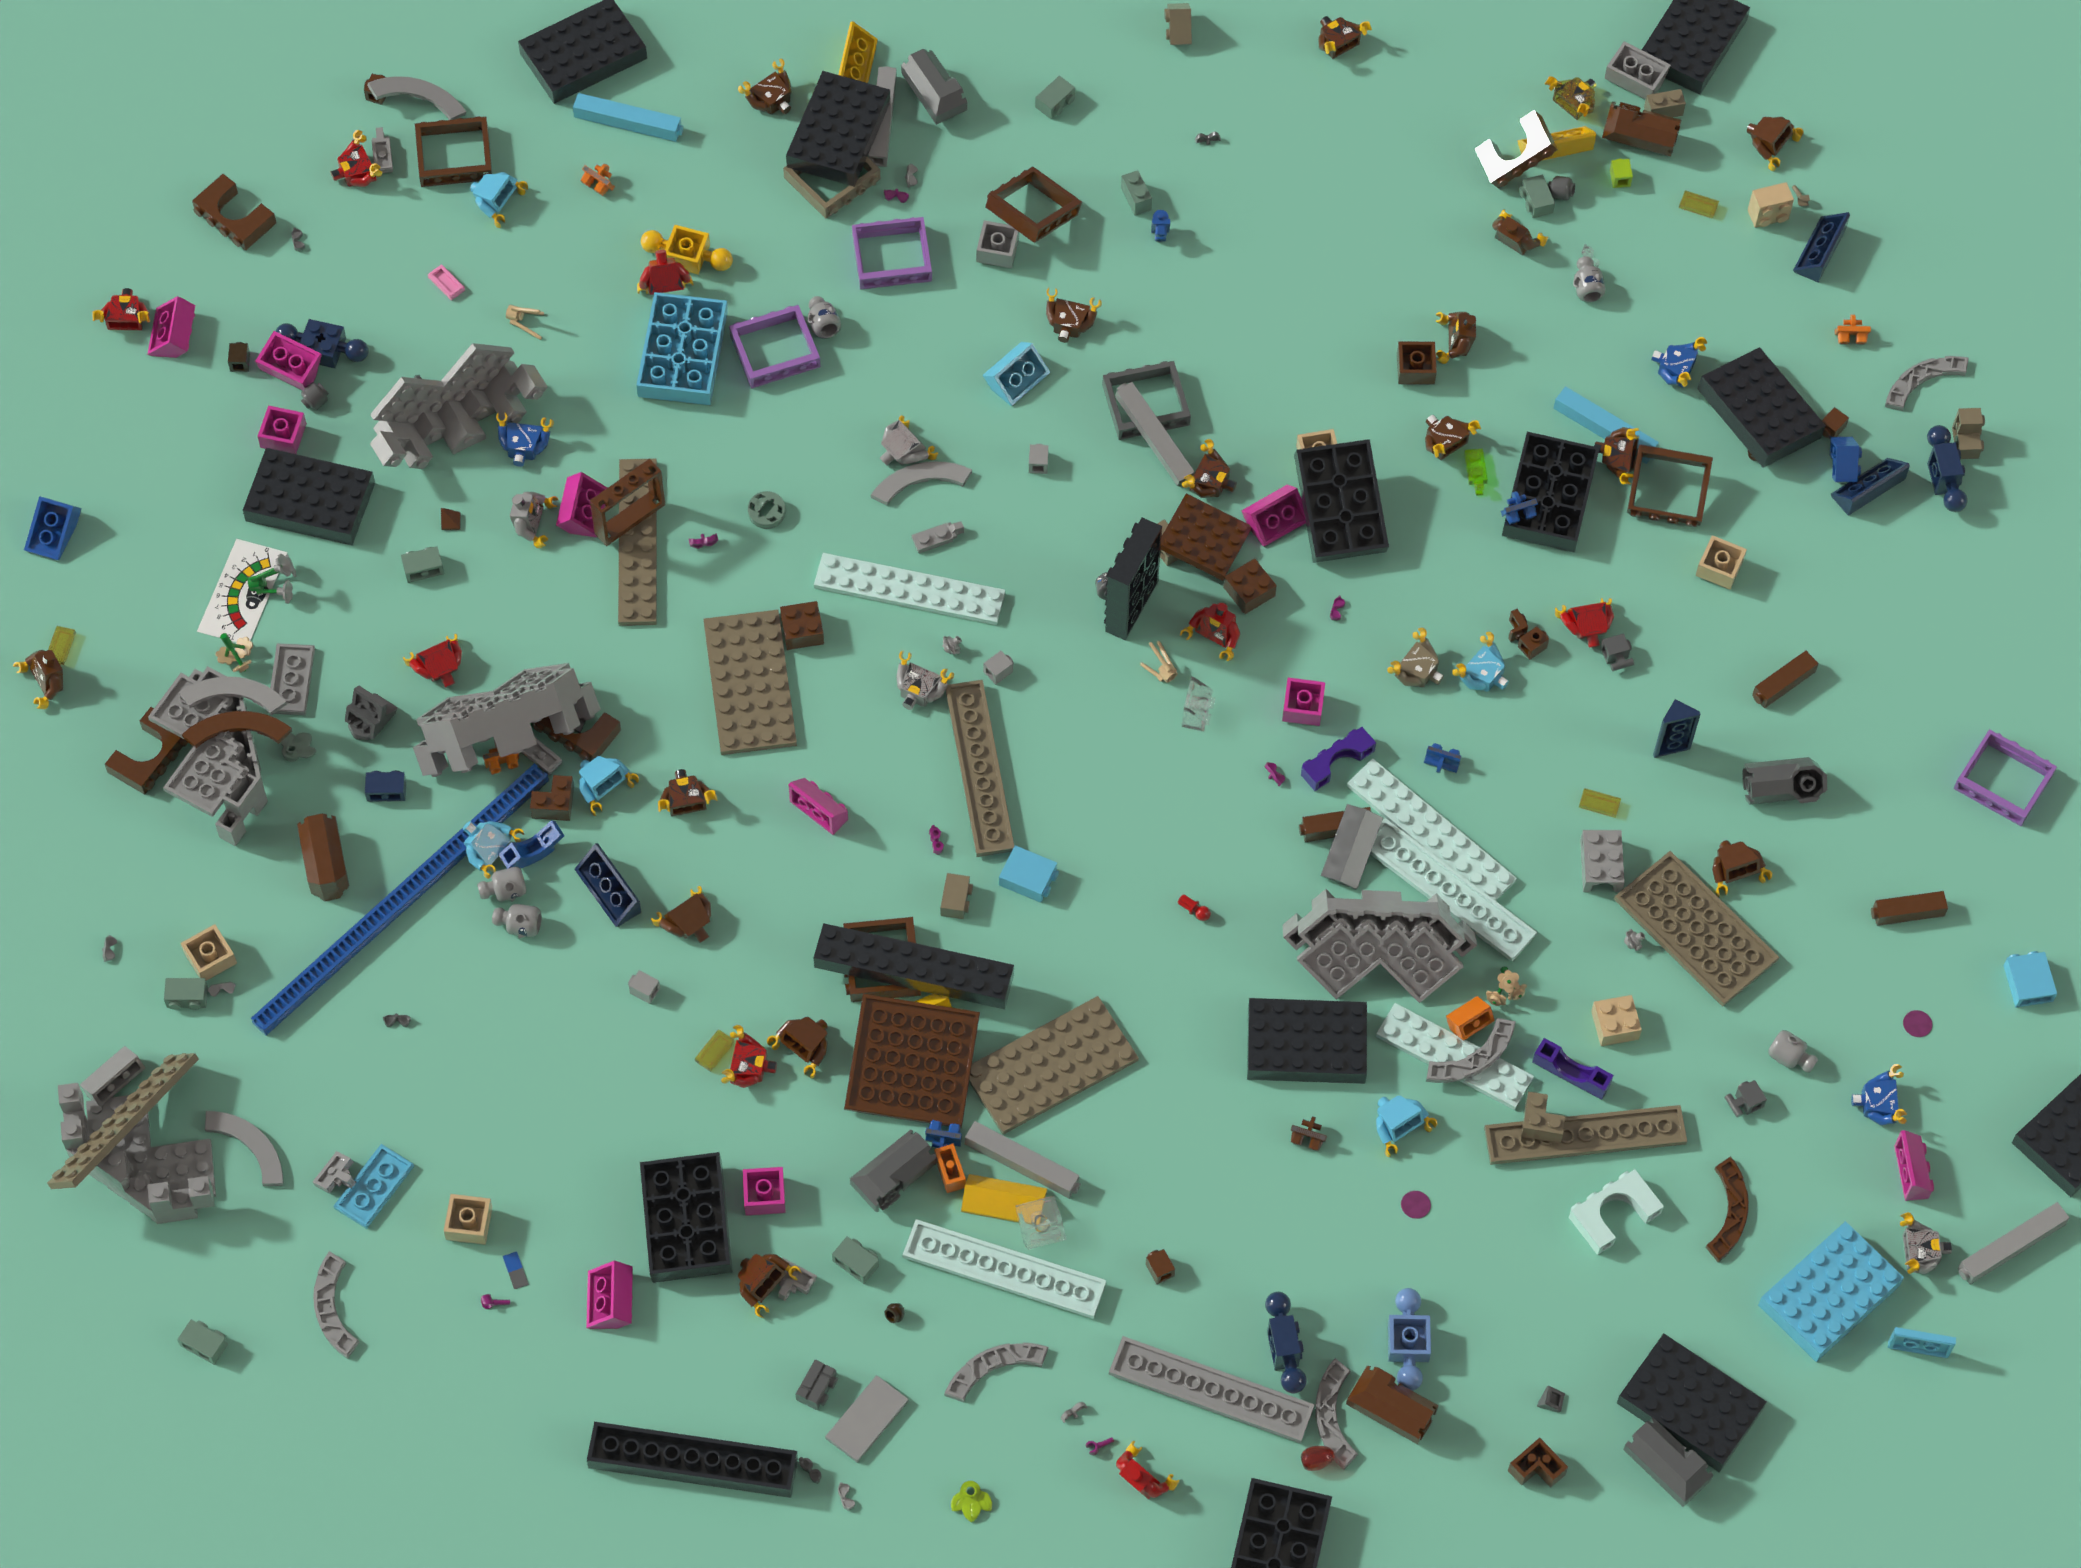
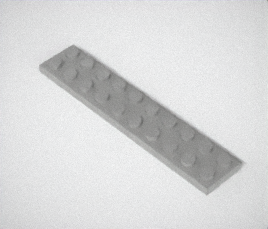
(1211, 1389)

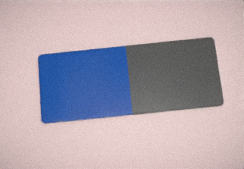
(515, 1270)

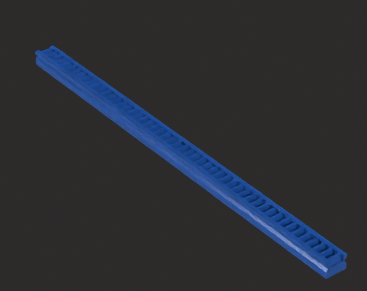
(393, 905)

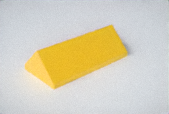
(858, 54)
(1568, 141)
(997, 1197)

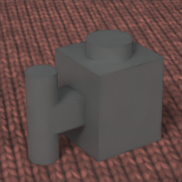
(1617, 650)
(1748, 1097)

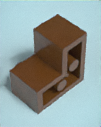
(554, 804)
(1538, 1459)

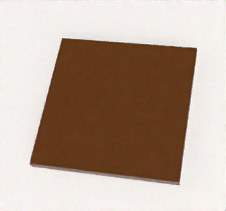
(911, 1060)

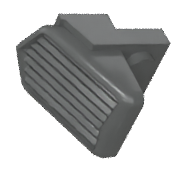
(368, 714)

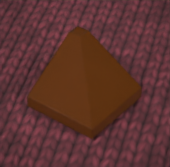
(450, 519)

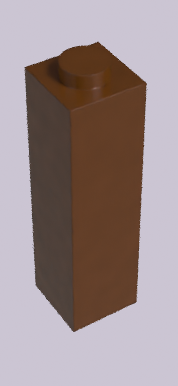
(1785, 679)
(1321, 826)
(1909, 908)

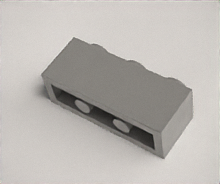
(112, 1076)

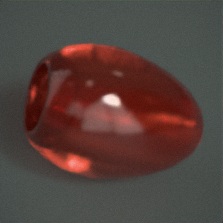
(1317, 1457)

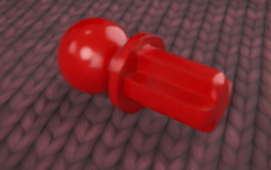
(1202, 913)

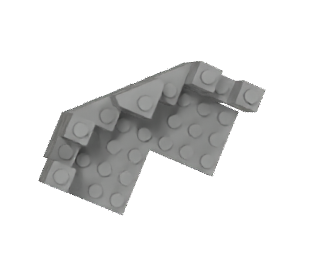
(427, 410)
(503, 715)
(221, 767)
(1358, 934)
(158, 1180)

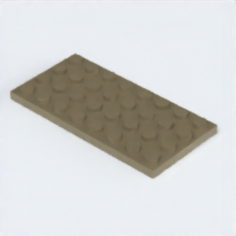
(749, 682)
(1696, 928)
(1050, 1065)

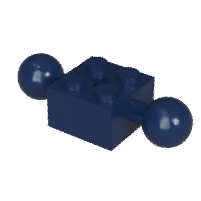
(327, 340)
(1946, 468)
(1284, 1342)

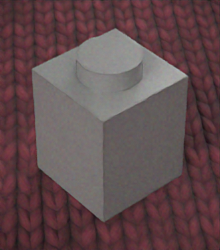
(1038, 459)
(998, 667)
(643, 986)

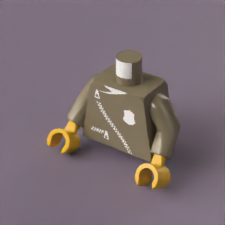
(1419, 663)

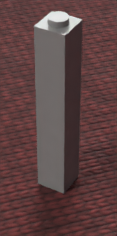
(879, 151)
(1153, 432)
(1022, 1160)
(2013, 1243)

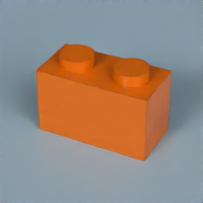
(1470, 1018)
(950, 1168)

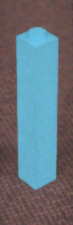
(627, 117)
(1595, 417)

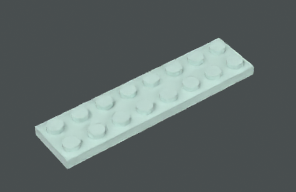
(1433, 1043)

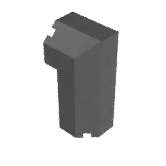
(934, 86)
(1784, 781)
(893, 1170)
(1667, 1462)

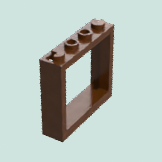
(458, 174)
(1022, 223)
(1677, 457)
(636, 512)
(889, 991)

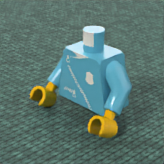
(494, 192)
(1484, 668)
(601, 777)
(486, 842)
(1398, 1118)

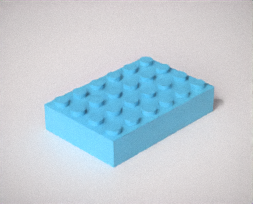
(682, 348)
(1830, 1291)

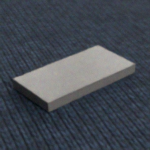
(293, 676)
(866, 1418)

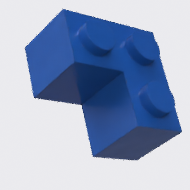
(1845, 458)

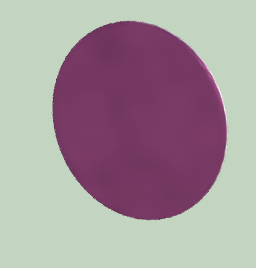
(1917, 1023)
(1415, 1204)

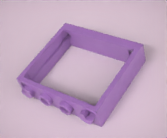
(896, 276)
(783, 369)
(1989, 798)

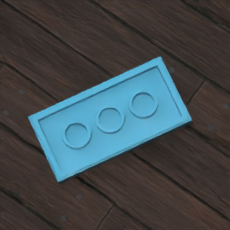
(374, 1186)

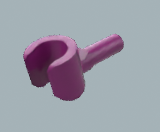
(488, 1303)
(1098, 1445)

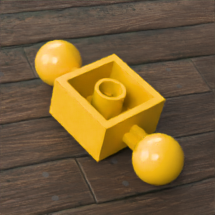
(687, 247)

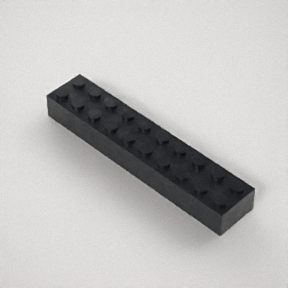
(913, 966)
(692, 1459)

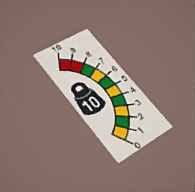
(233, 605)

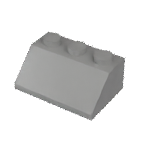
(1636, 70)

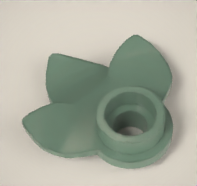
(297, 747)

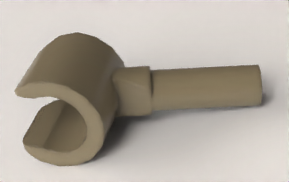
(1802, 199)

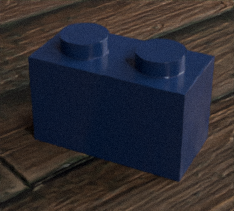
(385, 786)

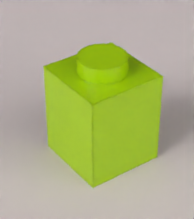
(1621, 173)

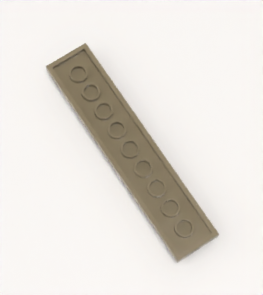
(637, 561)
(979, 768)
(122, 1121)
(1590, 1135)

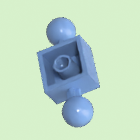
(1413, 1350)

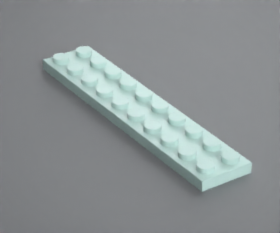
(909, 589)
(1429, 829)
(1466, 901)
(1004, 1269)

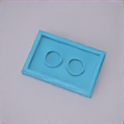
(1921, 1342)

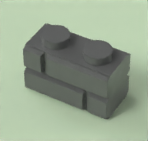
(816, 1385)

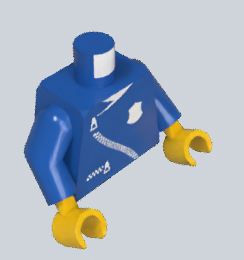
(1678, 361)
(523, 440)
(1881, 1099)

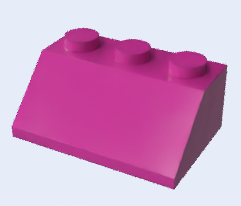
(172, 328)
(289, 361)
(575, 507)
(1275, 514)
(817, 805)
(1913, 1166)
(609, 1296)

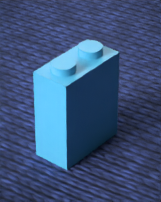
(1028, 874)
(2030, 979)

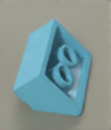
(1016, 373)

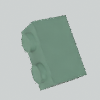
(1055, 97)
(1136, 192)
(1537, 196)
(422, 564)
(185, 993)
(855, 1259)
(203, 1341)

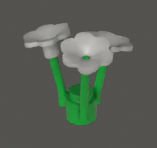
(284, 566)

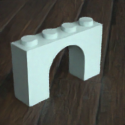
(1628, 1188)

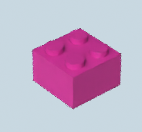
(282, 429)
(1303, 701)
(764, 1191)

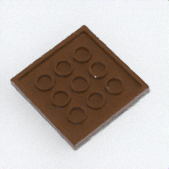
(1204, 536)

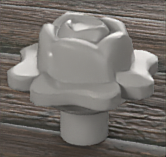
(951, 645)
(1633, 939)

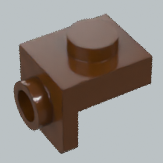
(1519, 624)

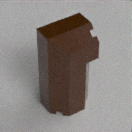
(1641, 129)
(323, 856)
(1392, 1404)

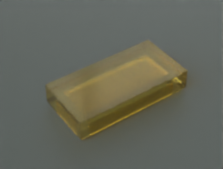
(1699, 204)
(61, 643)
(1599, 802)
(714, 1050)

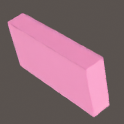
(446, 282)

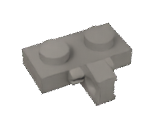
(335, 1173)
(803, 1284)

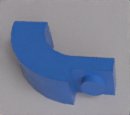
(533, 849)

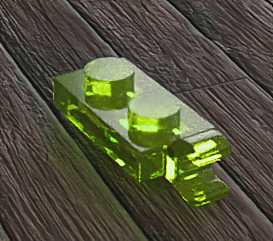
(1476, 469)

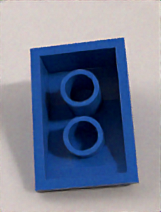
(51, 528)

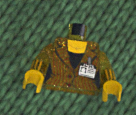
(1573, 95)

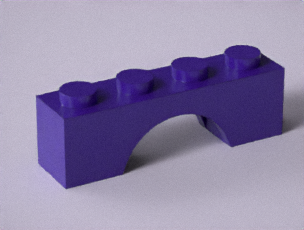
(1356, 745)
(1590, 1079)

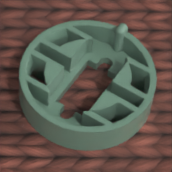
(766, 521)

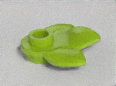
(971, 1504)

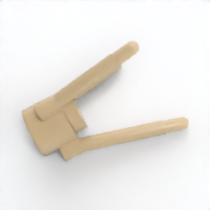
(516, 313)
(1167, 670)

